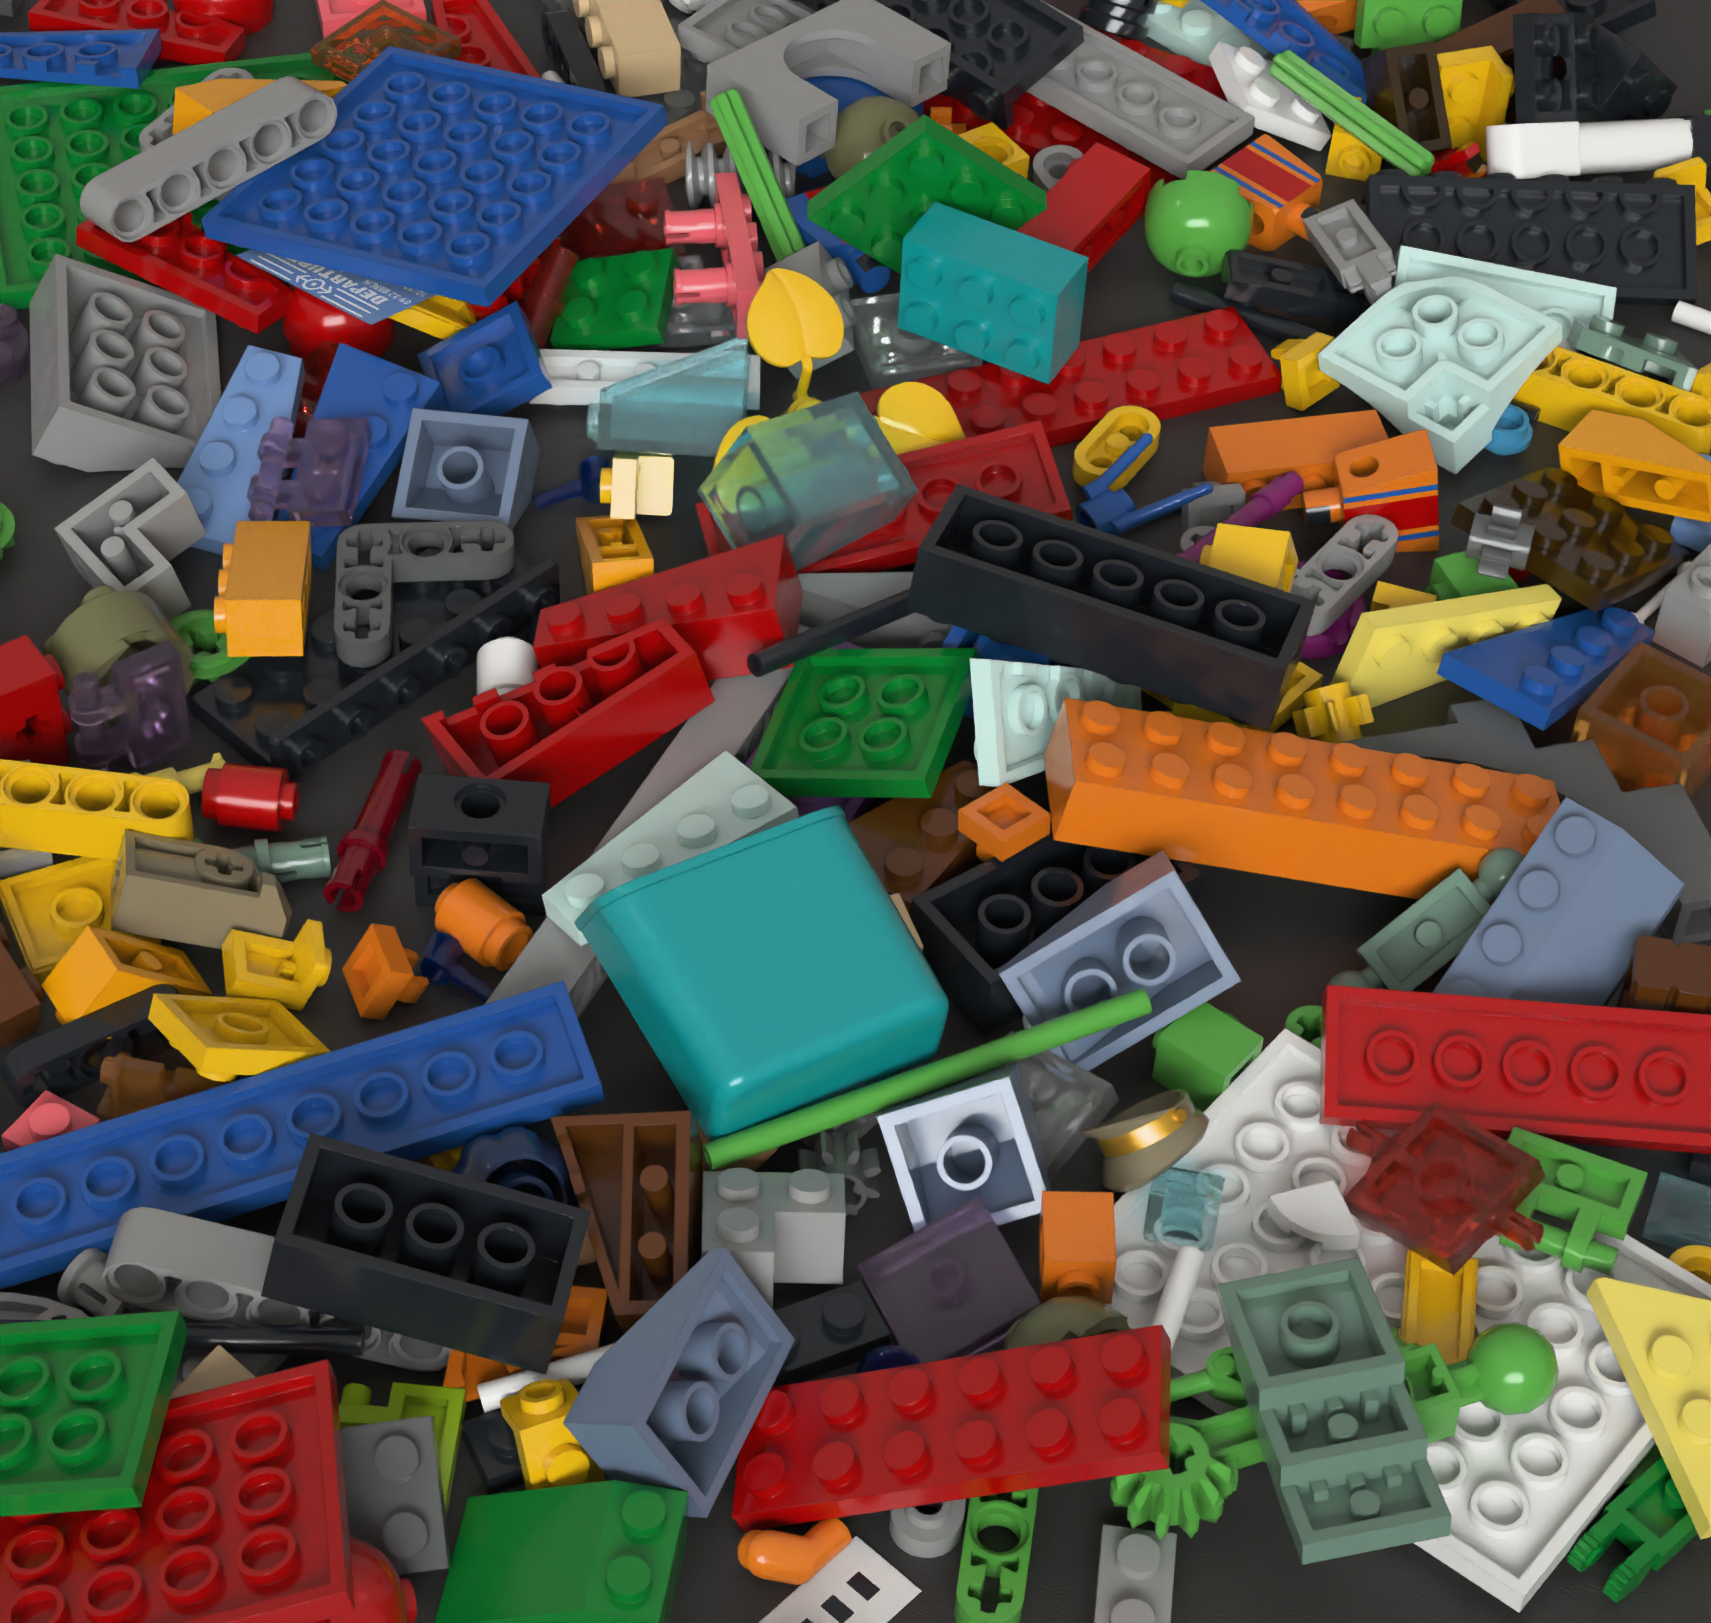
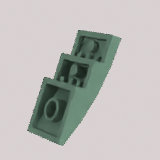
(1333, 1411)

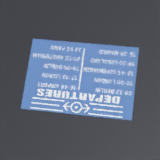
(354, 294)

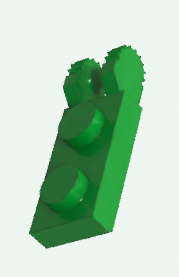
(1647, 1521)

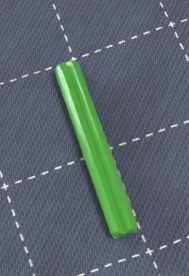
(1351, 114)
(757, 174)

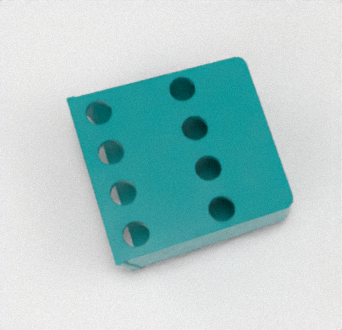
(769, 972)

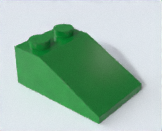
(568, 1555)

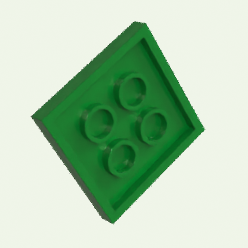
(900, 181)
(866, 722)
(84, 1409)

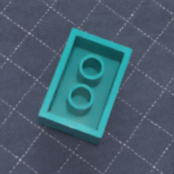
(992, 292)

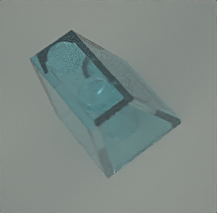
(676, 407)
(811, 476)

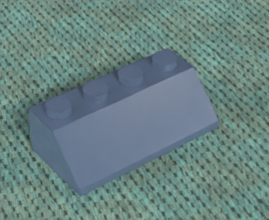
(1567, 916)

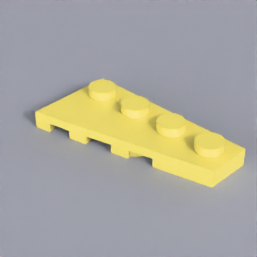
(1403, 646)

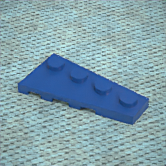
(81, 57)
(384, 395)

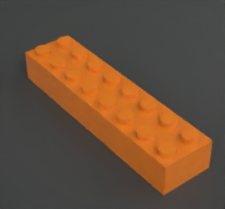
(1281, 801)

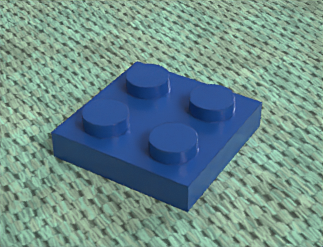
(488, 365)

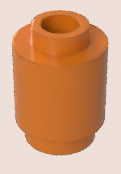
(482, 923)

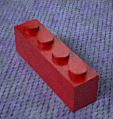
(1093, 204)

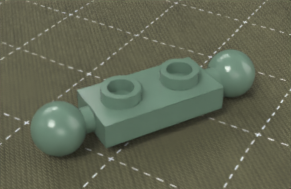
(1431, 928)

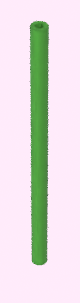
(925, 1079)

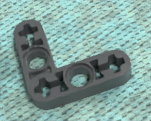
(393, 562)

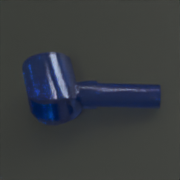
(586, 486)
(441, 965)

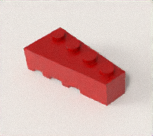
(716, 604)
(578, 716)

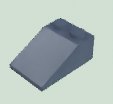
(1122, 939)
(684, 1384)

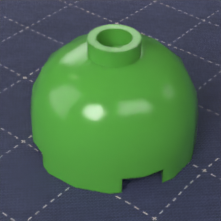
(1196, 222)

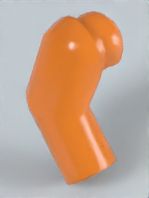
(792, 1557)

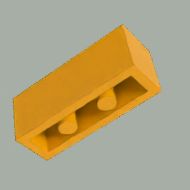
(265, 589)

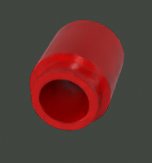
(250, 797)

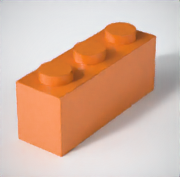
(1267, 449)

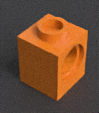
(1077, 1245)

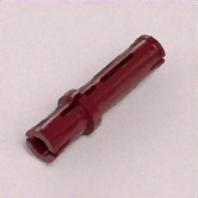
(365, 847)

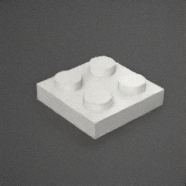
(1276, 109)

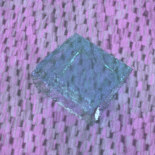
(1184, 1208)

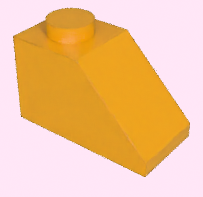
(113, 966)

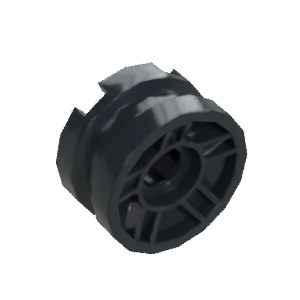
(1119, 16)

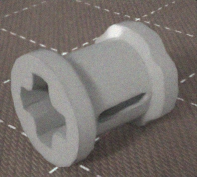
(83, 1286)

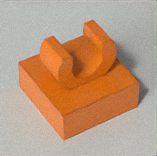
(1003, 823)
(382, 973)

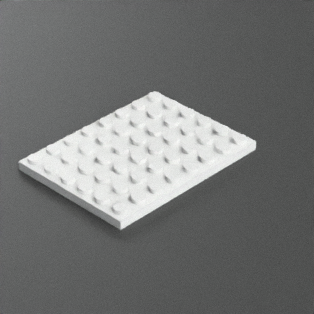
(1512, 1482)

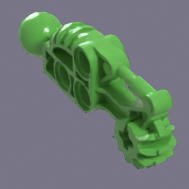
(1504, 1369)

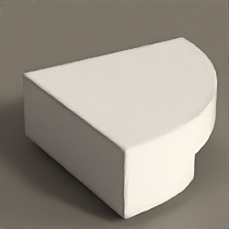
(1316, 1214)

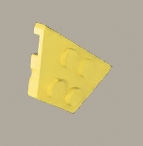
(1666, 1360)

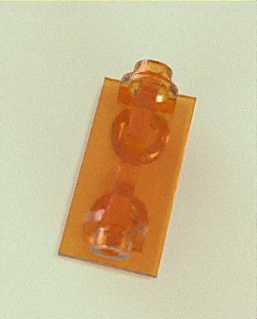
(143, 1084)

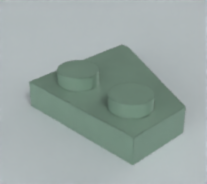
(1652, 354)

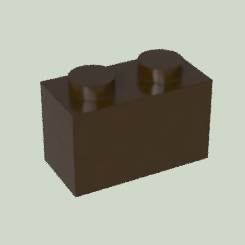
(1408, 93)

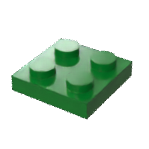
(617, 302)

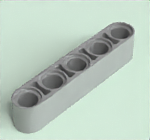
(208, 158)
(219, 1277)

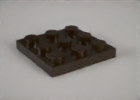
(1581, 539)

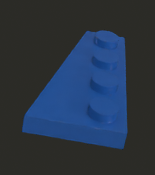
(1288, 26)
(1546, 666)

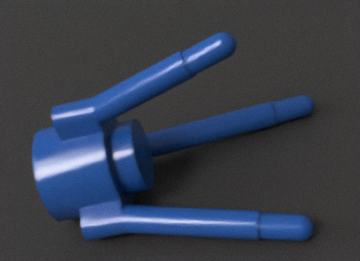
(1115, 510)

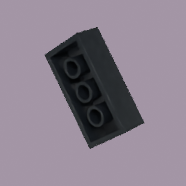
(1002, 907)
(426, 1253)

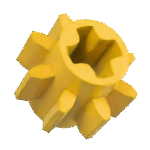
(1333, 714)

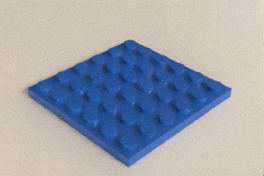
(440, 175)

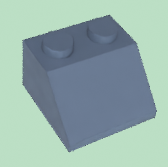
(466, 468)
(968, 1144)

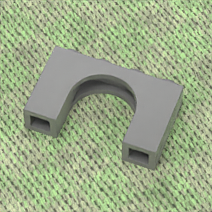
(842, 40)

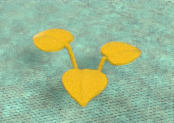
(800, 321)

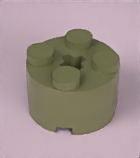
(109, 629)

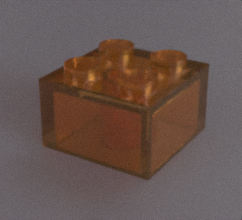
(1651, 722)

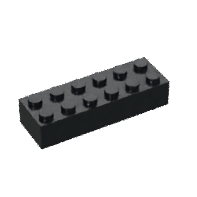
(1110, 606)

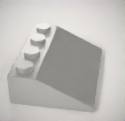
(118, 370)

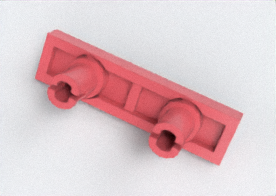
(731, 230)

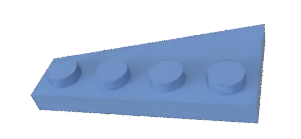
(226, 455)

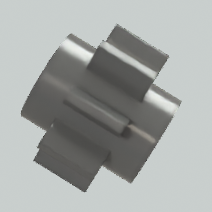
(1500, 541)
(844, 1155)

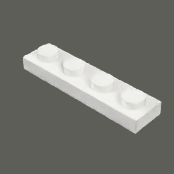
(582, 373)

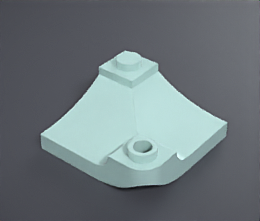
(1442, 360)

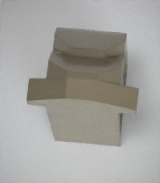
(192, 892)

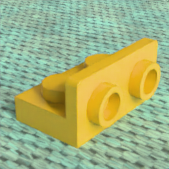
(1475, 93)

